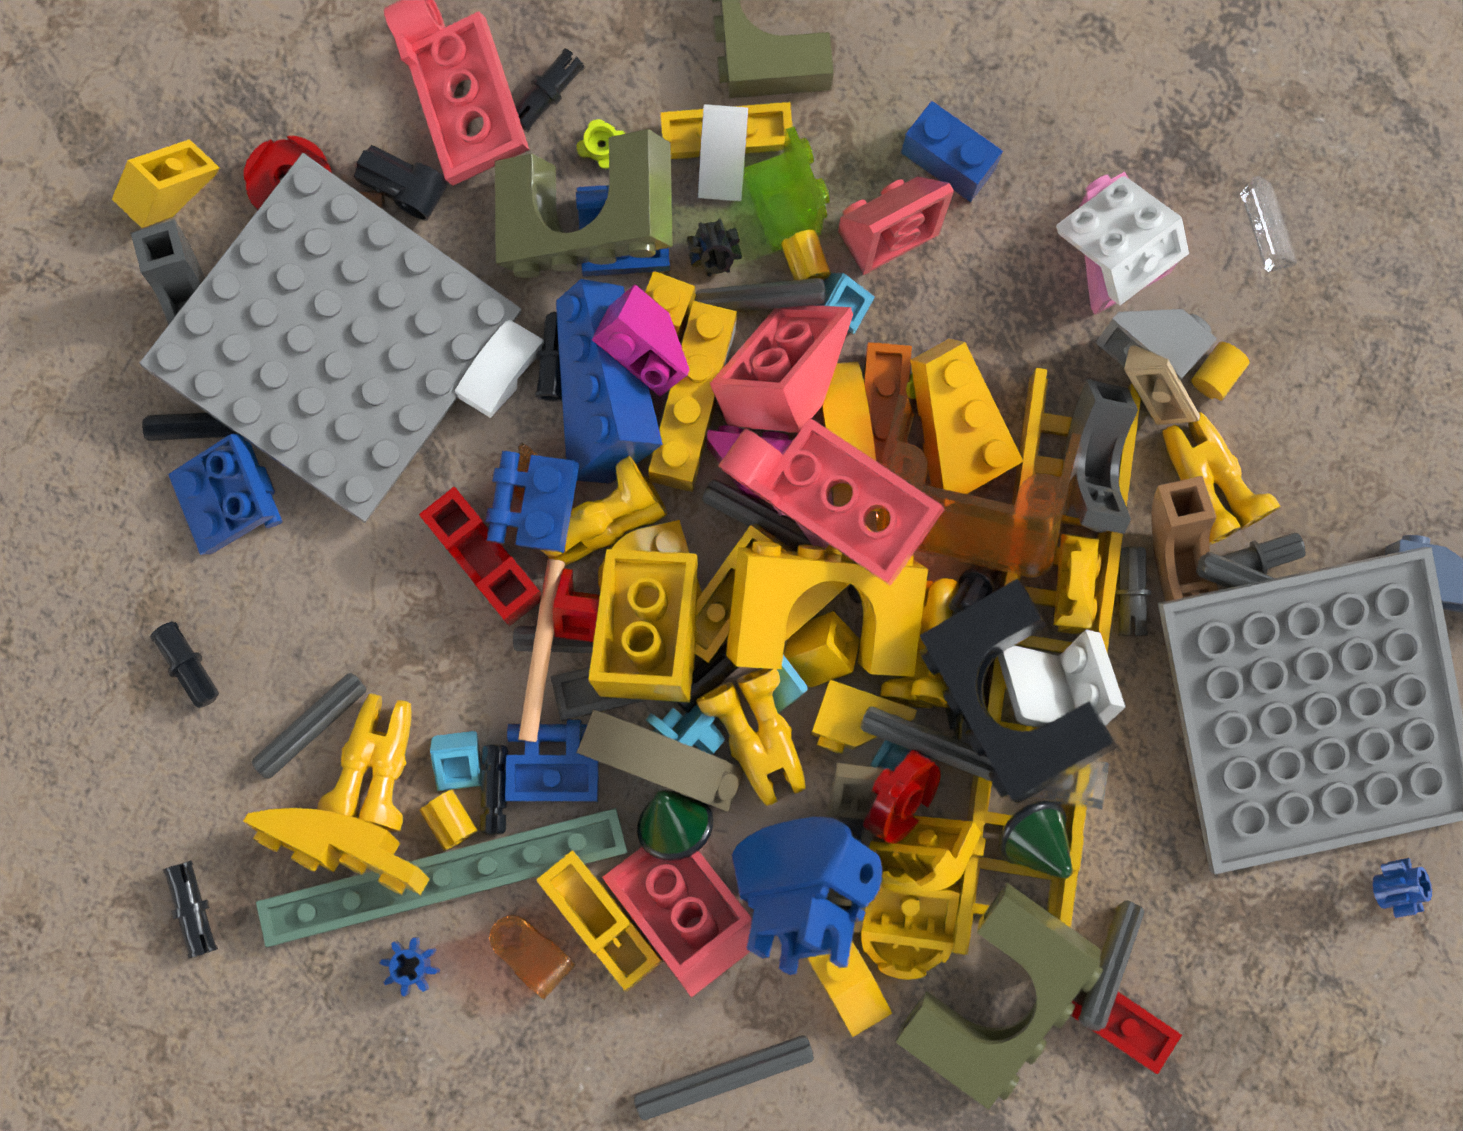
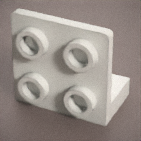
(1127, 236)
(1051, 685)

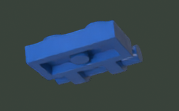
(545, 504)
(551, 777)

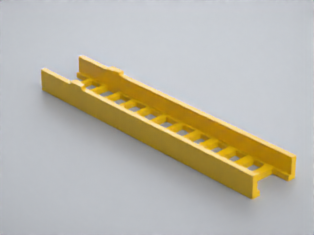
(1061, 891)

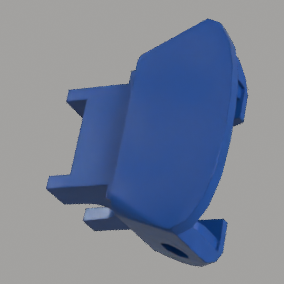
(786, 881)

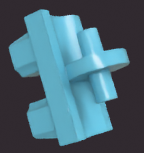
(689, 729)

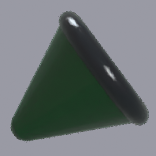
(674, 826)
(1038, 839)

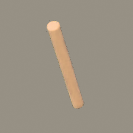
(540, 654)

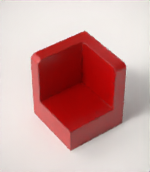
(574, 611)

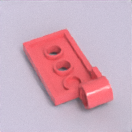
(438, 63)
(800, 489)

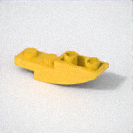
(336, 838)

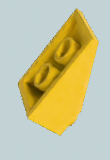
(646, 626)

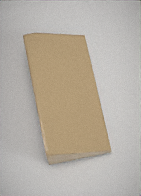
(1159, 387)

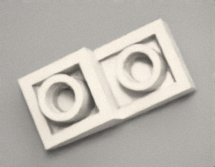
(722, 152)
(497, 367)

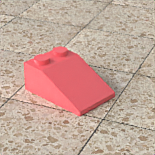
(894, 221)
(783, 368)
(683, 914)

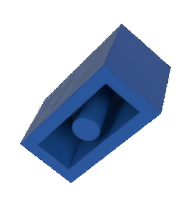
(951, 151)

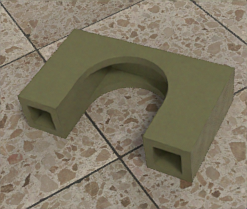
(766, 62)
(631, 223)
(987, 1058)

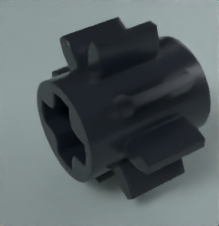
(714, 247)

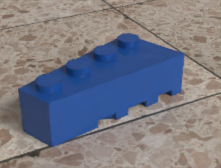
(603, 403)

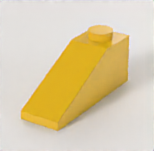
(715, 602)

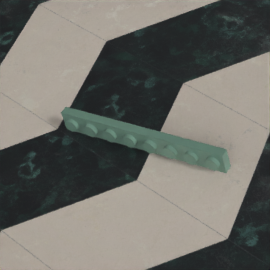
(449, 875)

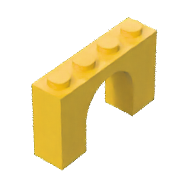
(773, 579)

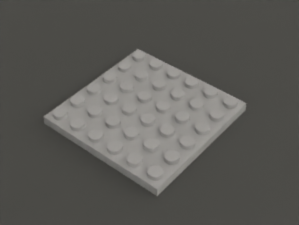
(330, 337)
(1318, 708)

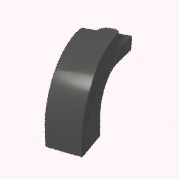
(168, 265)
(1103, 420)

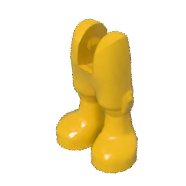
(1217, 465)
(606, 520)
(925, 688)
(760, 750)
(383, 754)

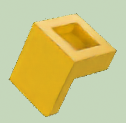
(822, 649)

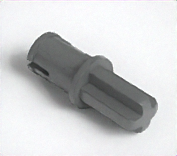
(1270, 553)
(1133, 590)

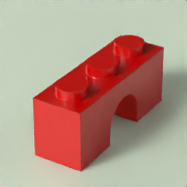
(483, 561)

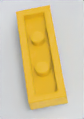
(764, 129)

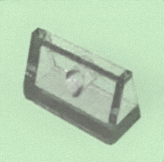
(1268, 225)
(1079, 789)

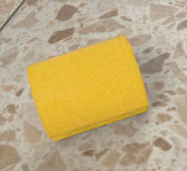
(805, 256)
(1220, 371)
(448, 820)

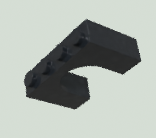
(963, 652)

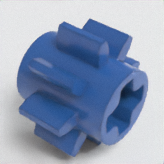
(1402, 888)
(397, 962)

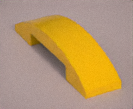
(848, 416)

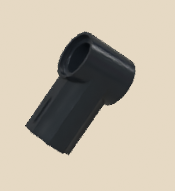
(411, 187)

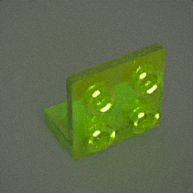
(787, 191)

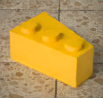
(960, 420)

